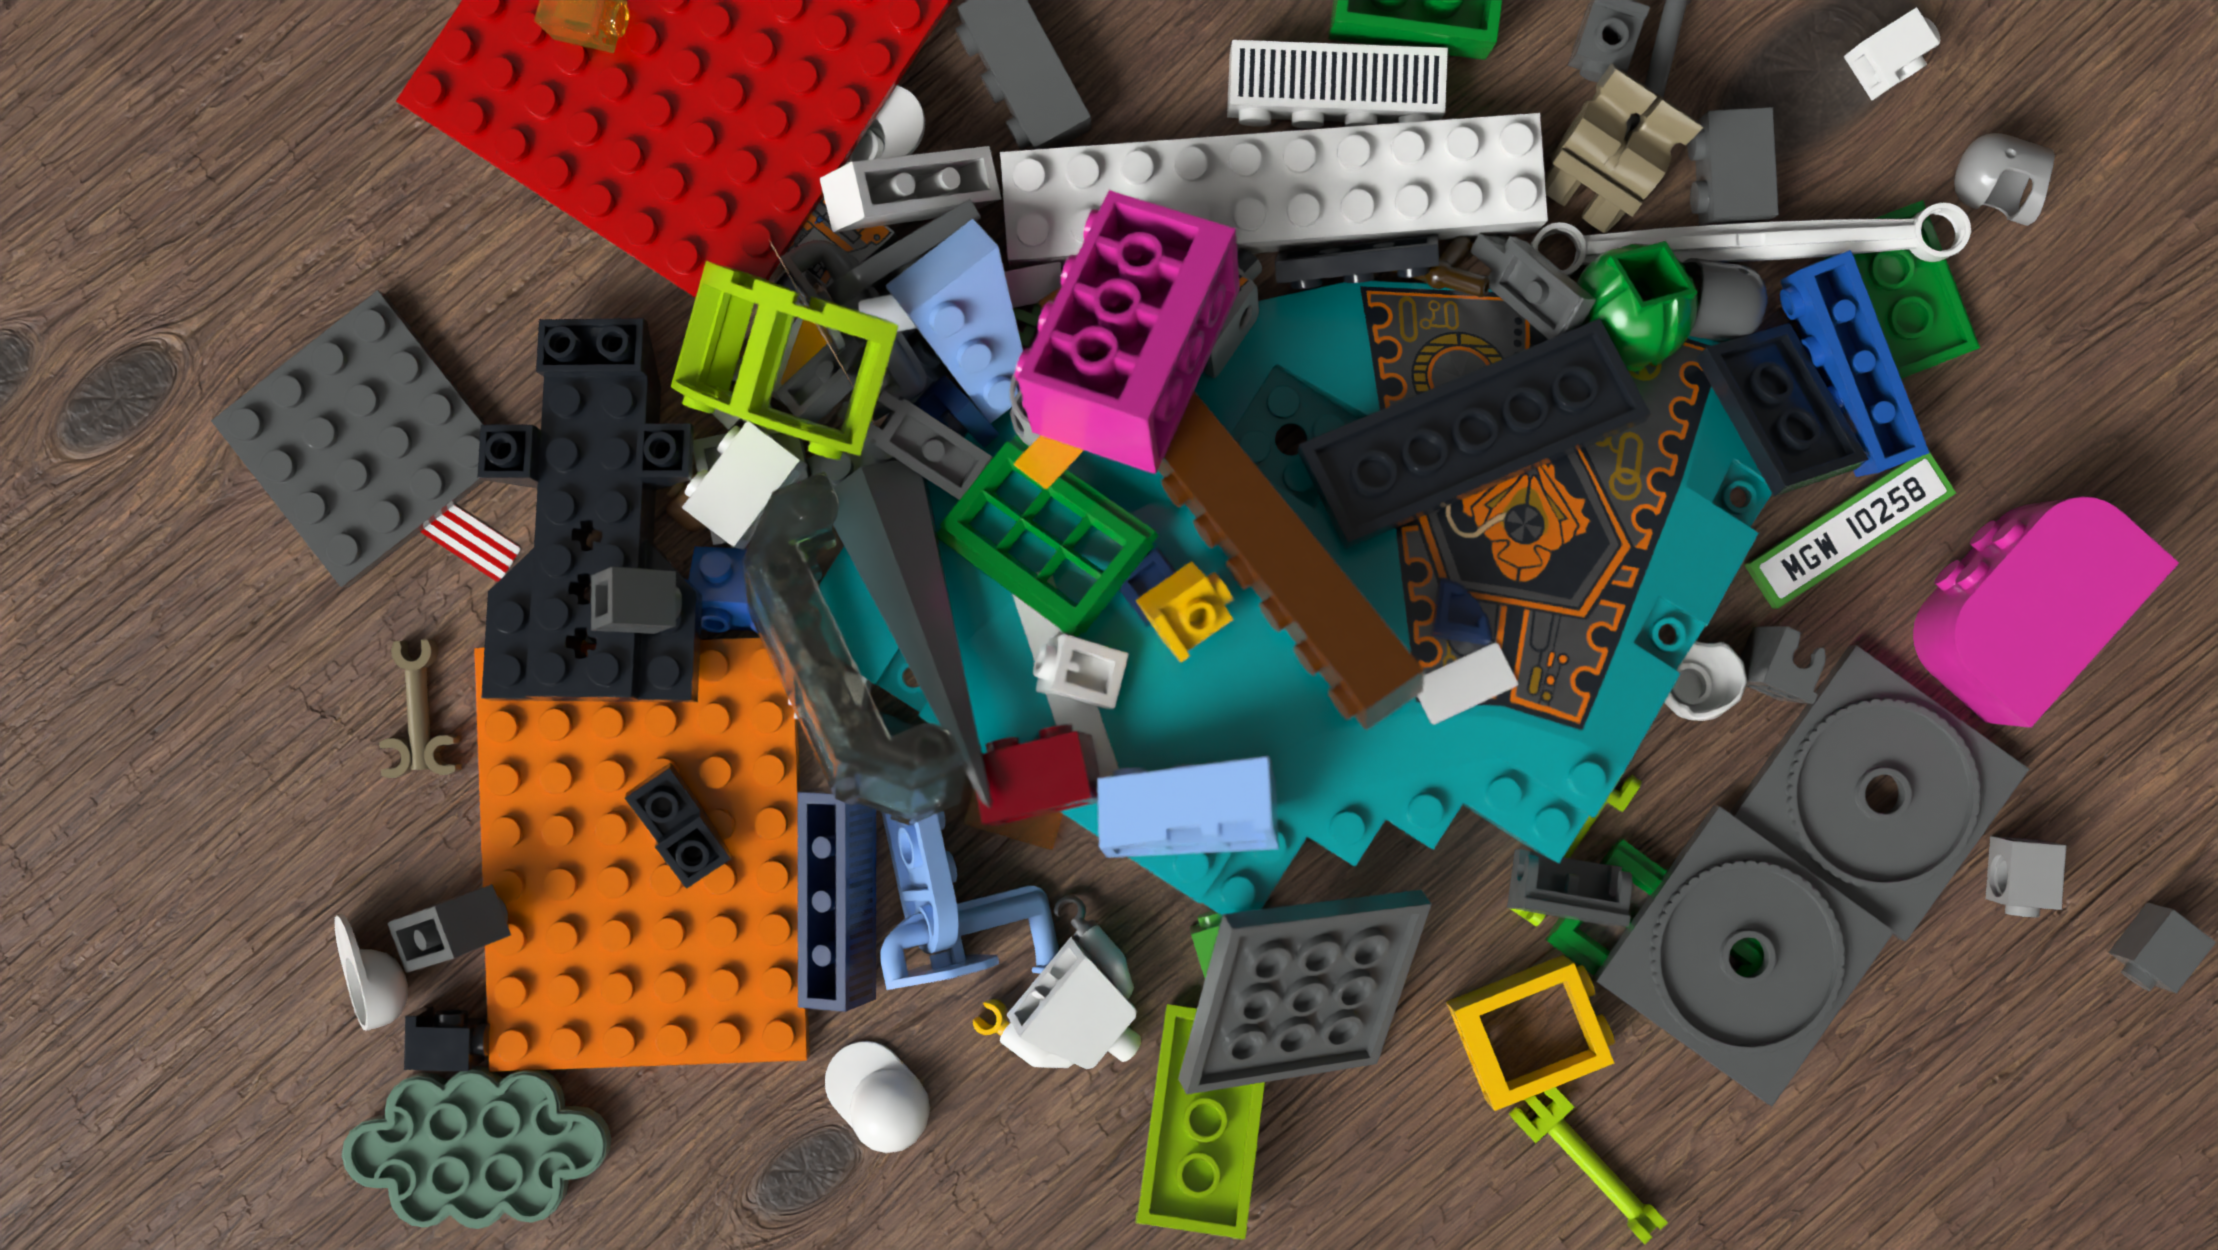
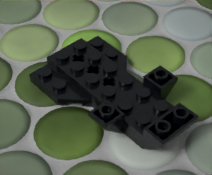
(599, 471)

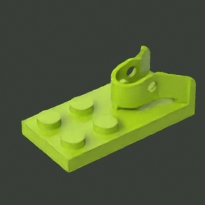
(1198, 1146)

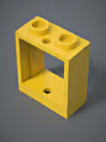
(1596, 1030)

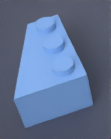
(966, 315)
(1189, 809)

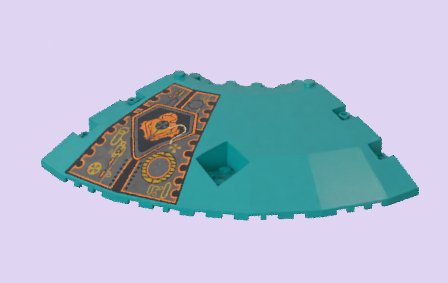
(1562, 559)

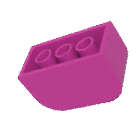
(2035, 604)

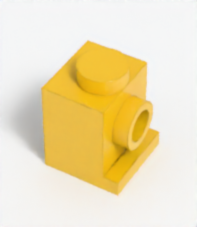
(1187, 608)

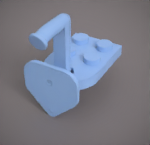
(935, 918)

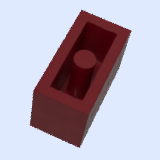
(1039, 775)

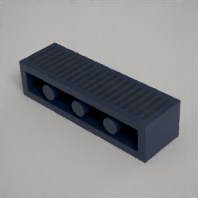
(836, 902)

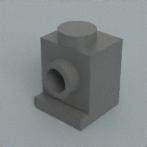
(1612, 17)

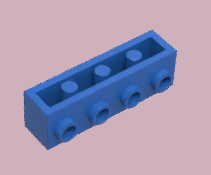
(1854, 359)

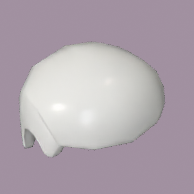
(1708, 683)

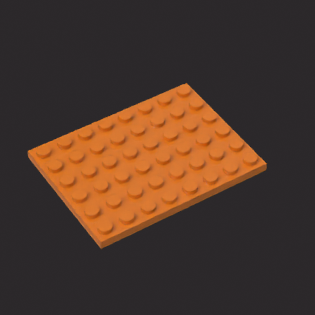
(604, 937)

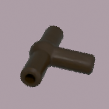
(1450, 276)

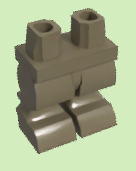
(1608, 164)

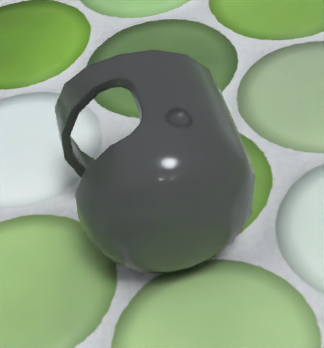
(1730, 300)

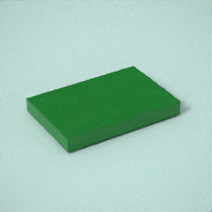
(1916, 302)

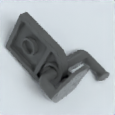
(860, 281)

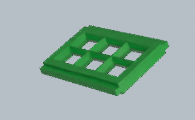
(1018, 578)

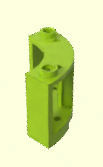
(716, 339)

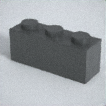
(1023, 72)

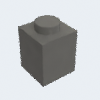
(634, 600)
(2161, 949)

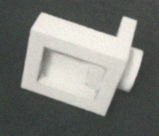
(1080, 670)

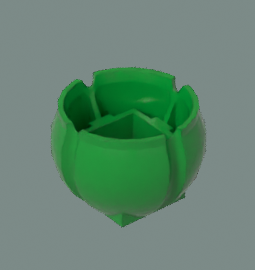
(1637, 328)

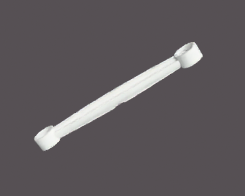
(1775, 239)

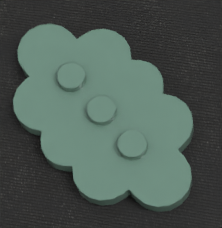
(476, 1147)

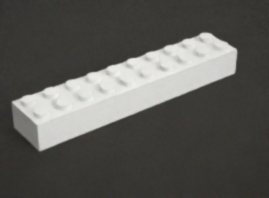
(1291, 185)

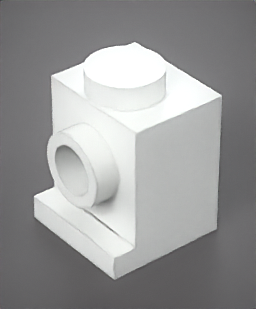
(1893, 53)

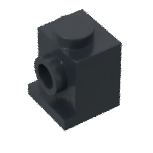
(444, 1041)

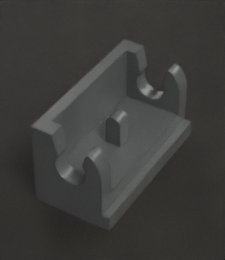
(1771, 667)
(1570, 889)

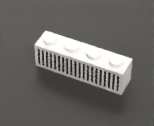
(1335, 83)

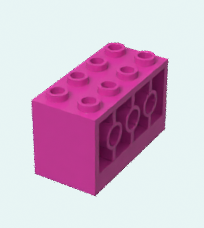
(1129, 330)

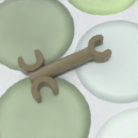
(420, 750)

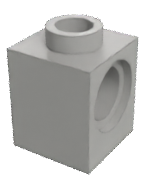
(2025, 875)

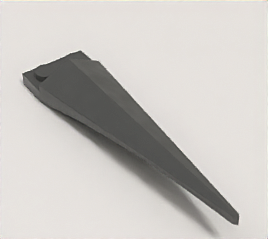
(896, 549)

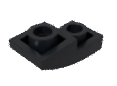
(679, 825)

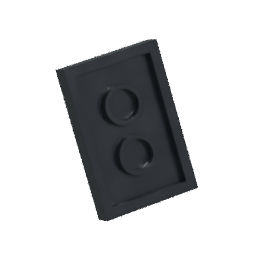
(1781, 409)

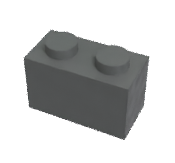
(1734, 167)
(450, 928)

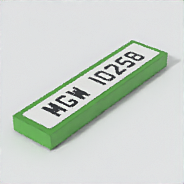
(1849, 529)

